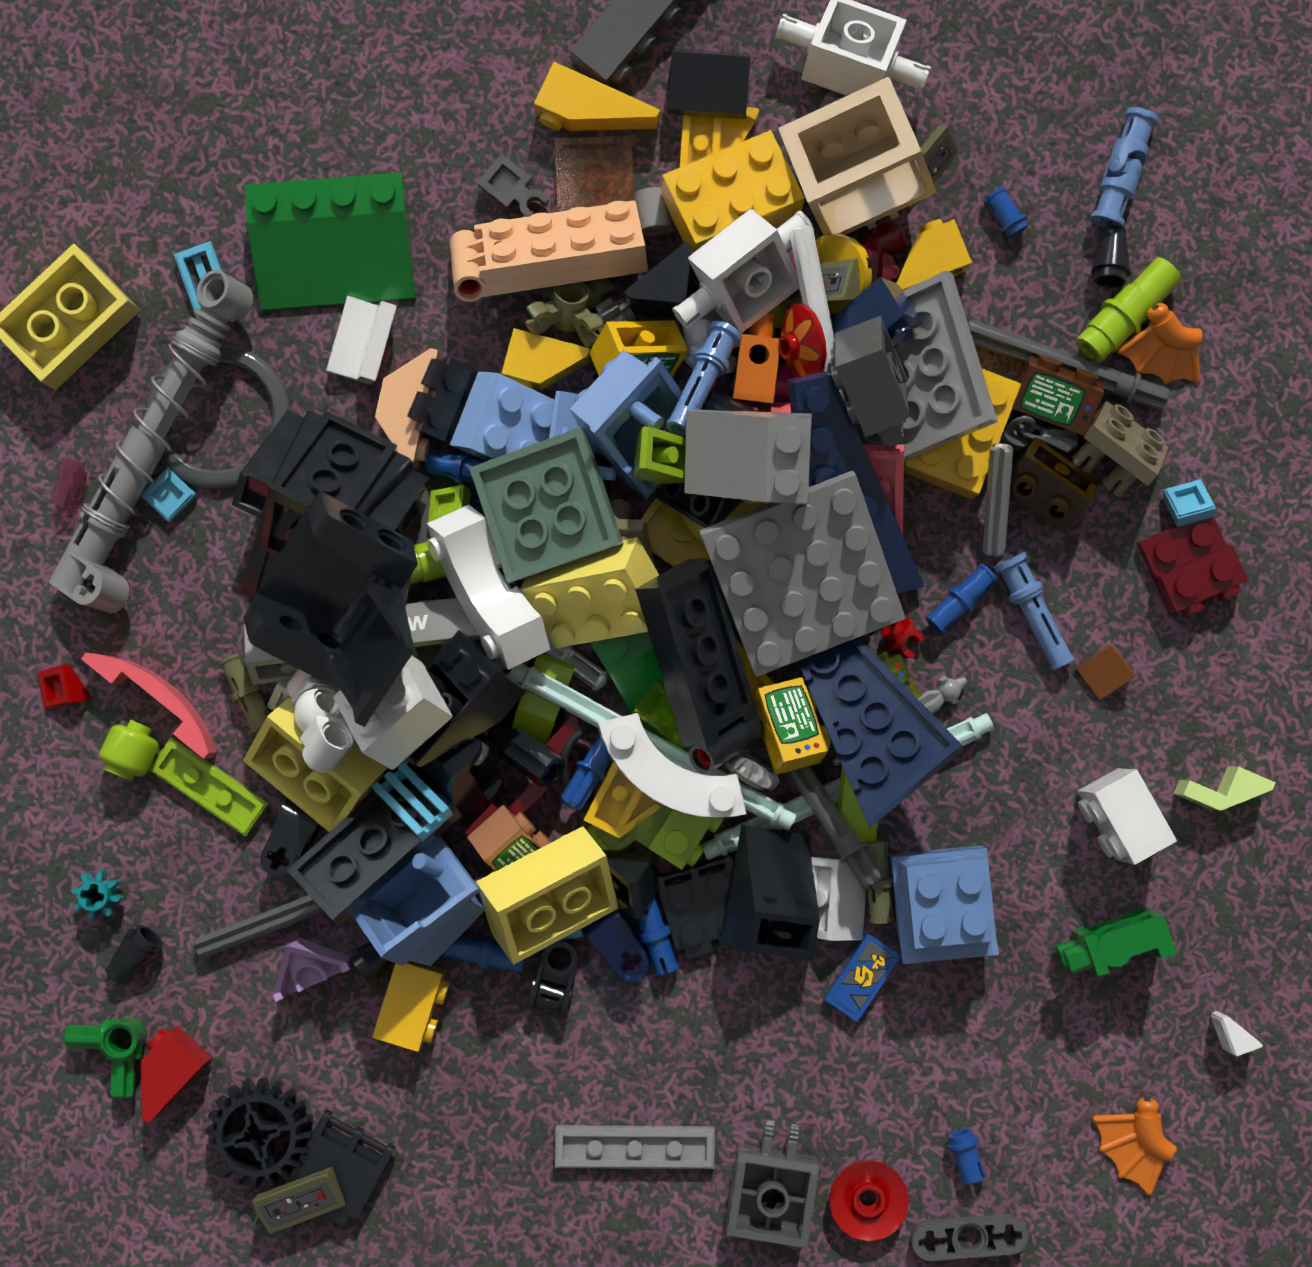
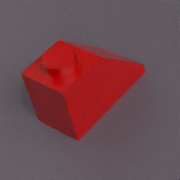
(168, 1069)

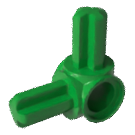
(105, 1038)

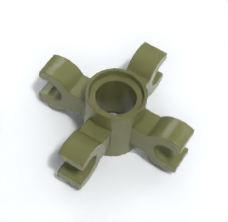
(570, 309)

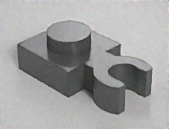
(509, 185)

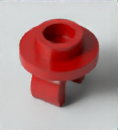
(896, 635)

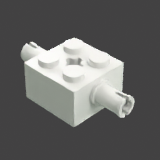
(852, 48)
(743, 272)

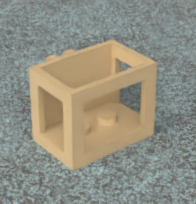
(858, 159)

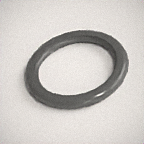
(279, 405)

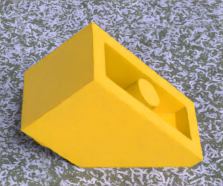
(934, 251)
(541, 360)

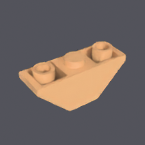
(394, 404)

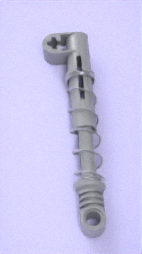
(106, 516)

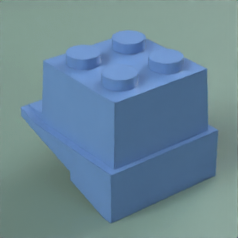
(619, 405)
(943, 904)
(421, 908)

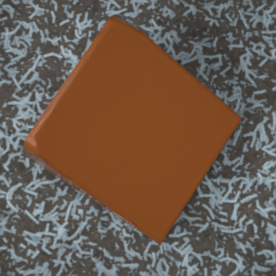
(1105, 671)

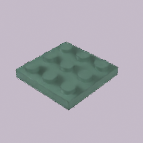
(546, 505)

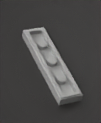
(634, 1147)

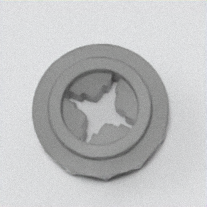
(753, 771)

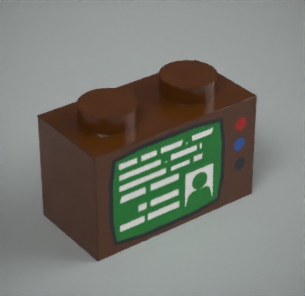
(1058, 394)

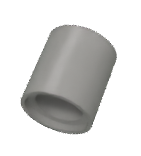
(652, 212)

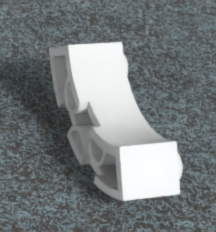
(500, 615)
(663, 779)

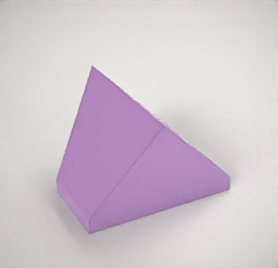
(307, 965)

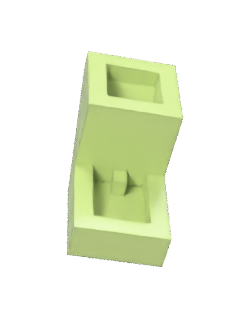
(1234, 788)

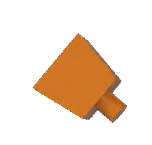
(754, 380)

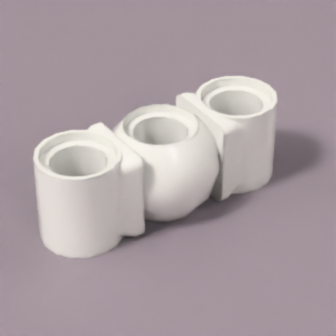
(320, 720)

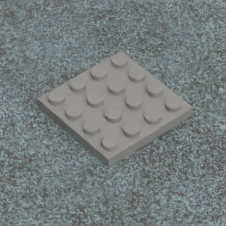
(942, 371)
(803, 574)

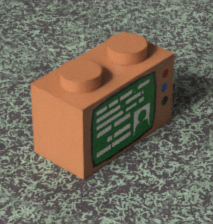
(506, 838)

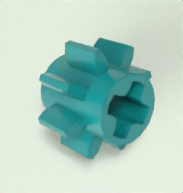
(90, 902)

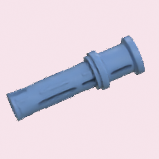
(709, 364)
(1026, 593)

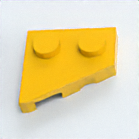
(712, 134)
(619, 805)

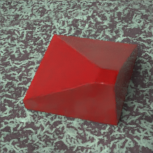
(61, 687)

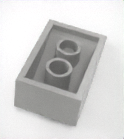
(748, 455)

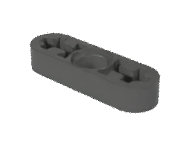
(981, 1249)

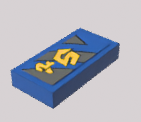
(862, 977)

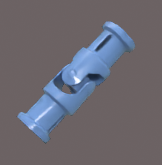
(1124, 167)

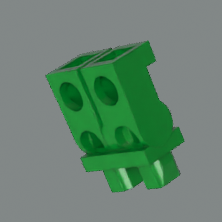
(1116, 941)

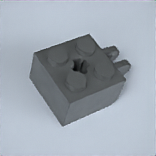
(872, 379)
(762, 1168)

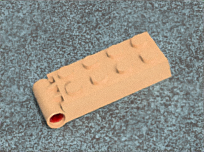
(547, 250)

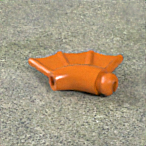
(1165, 347)
(1136, 1143)

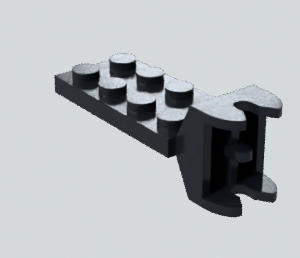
(377, 844)

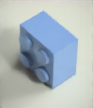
(502, 417)

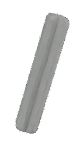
(997, 499)

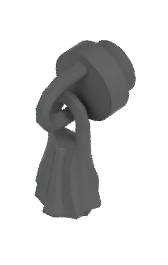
(1021, 434)

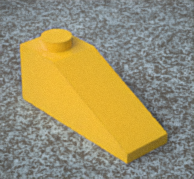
(587, 105)

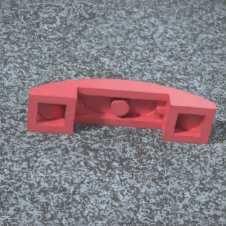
(192, 729)

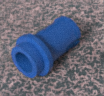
(1006, 213)
(966, 1154)

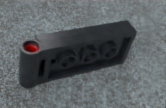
(700, 663)

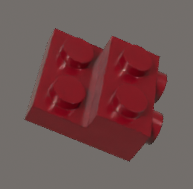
(1192, 565)

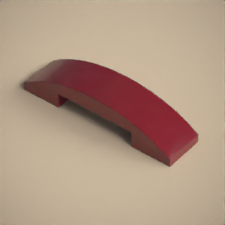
(533, 792)

